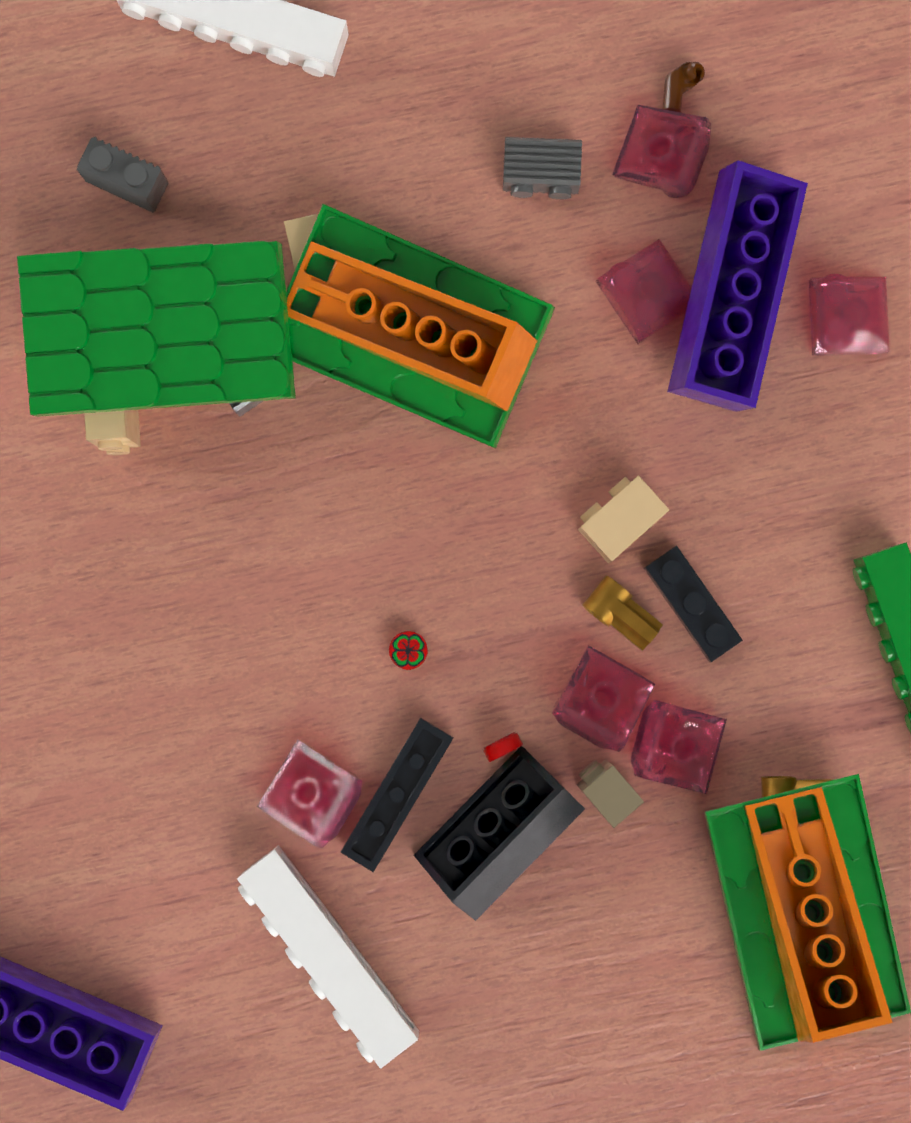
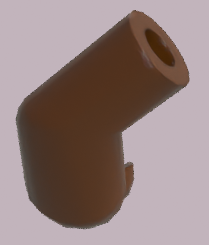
(679, 82)

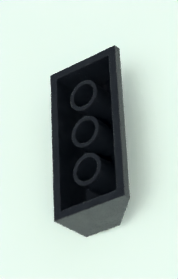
(498, 833)

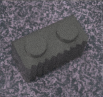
(542, 167)
(122, 174)

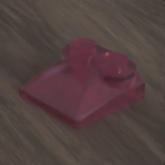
(664, 150)
(646, 291)
(848, 315)
(602, 700)
(677, 746)
(311, 795)

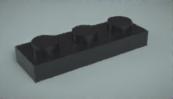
(693, 604)

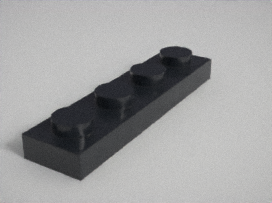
(396, 795)

